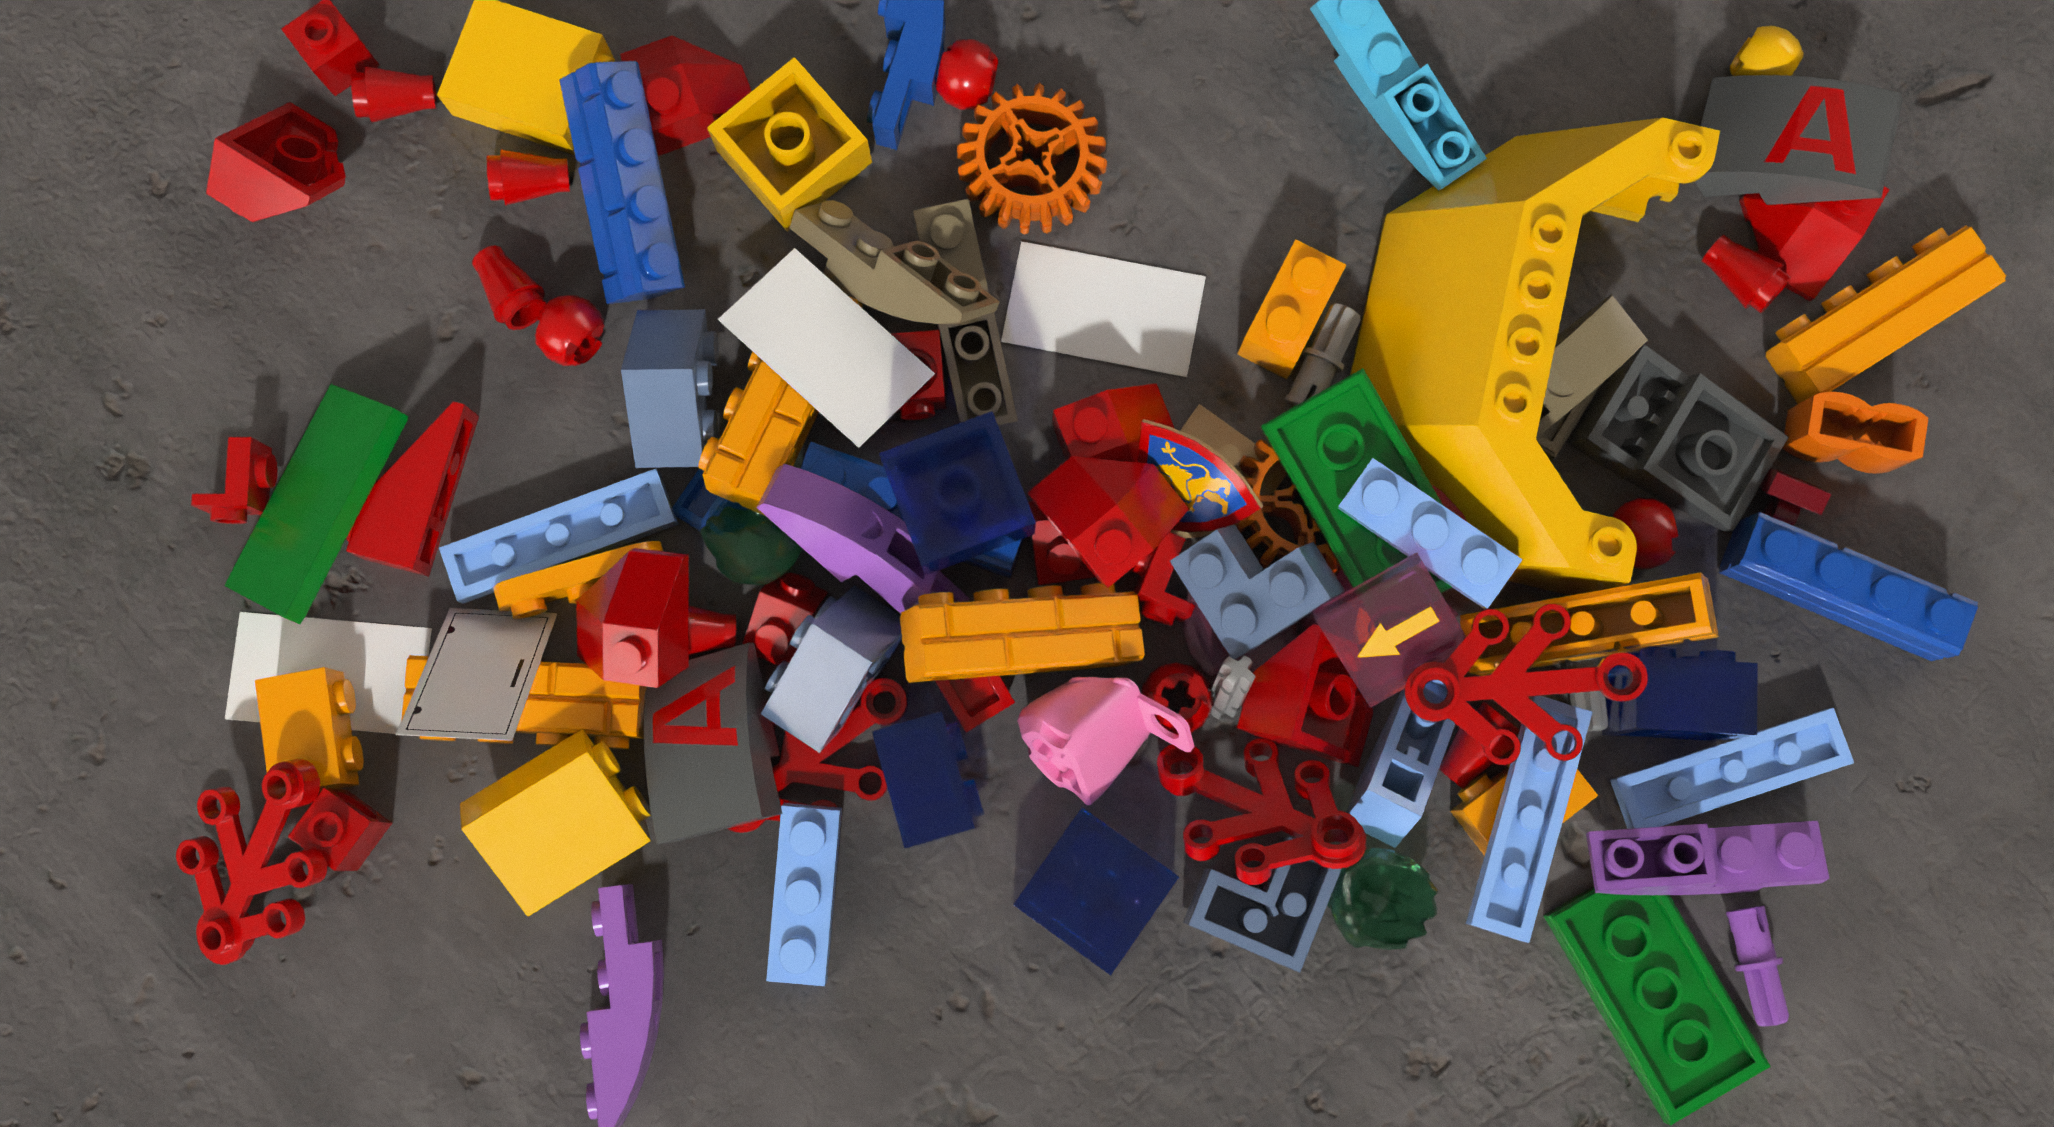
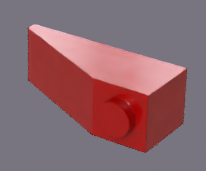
(413, 499)

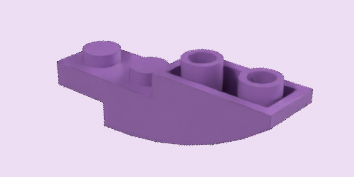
(851, 536)
(1706, 859)
(625, 1033)

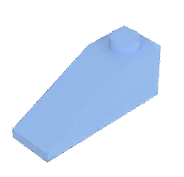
(1401, 770)

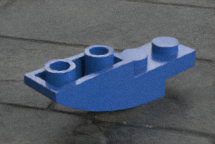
(912, 64)

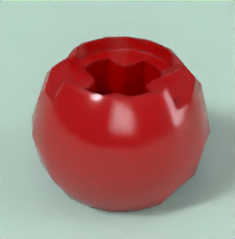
(967, 74)
(569, 330)
(1653, 530)
(1197, 690)

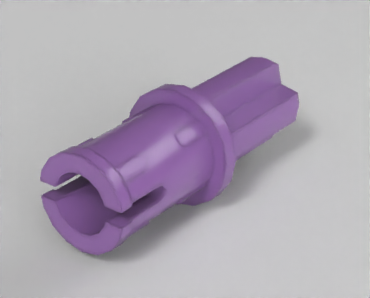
(1759, 964)

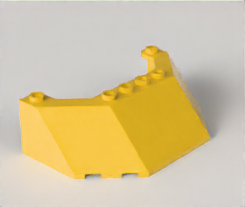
(1470, 323)

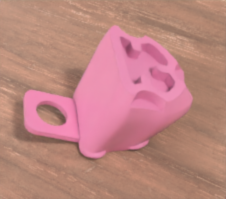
(1091, 731)

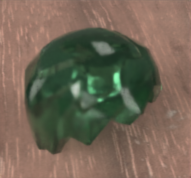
(749, 546)
(1383, 900)

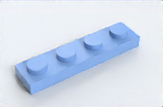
(559, 534)
(1732, 771)
(1527, 828)

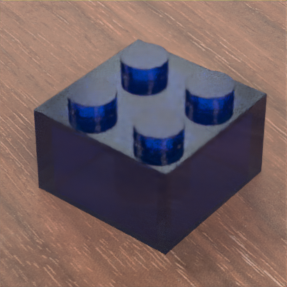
(958, 493)
(1687, 697)
(926, 779)
(1095, 890)

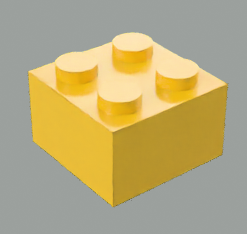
(790, 142)

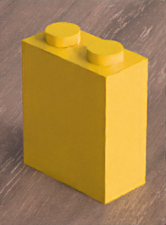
(511, 69)
(556, 821)

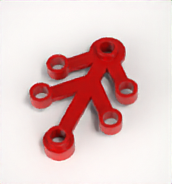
(1511, 685)
(803, 764)
(1264, 813)
(225, 926)

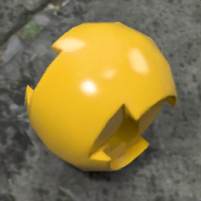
(1768, 53)

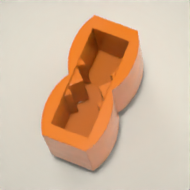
(1855, 433)

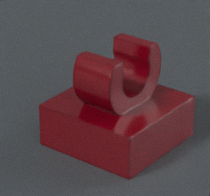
(1790, 495)

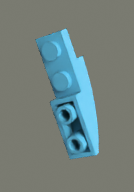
(1397, 91)

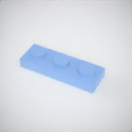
(1423, 526)
(804, 894)

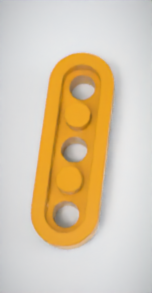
(530, 592)

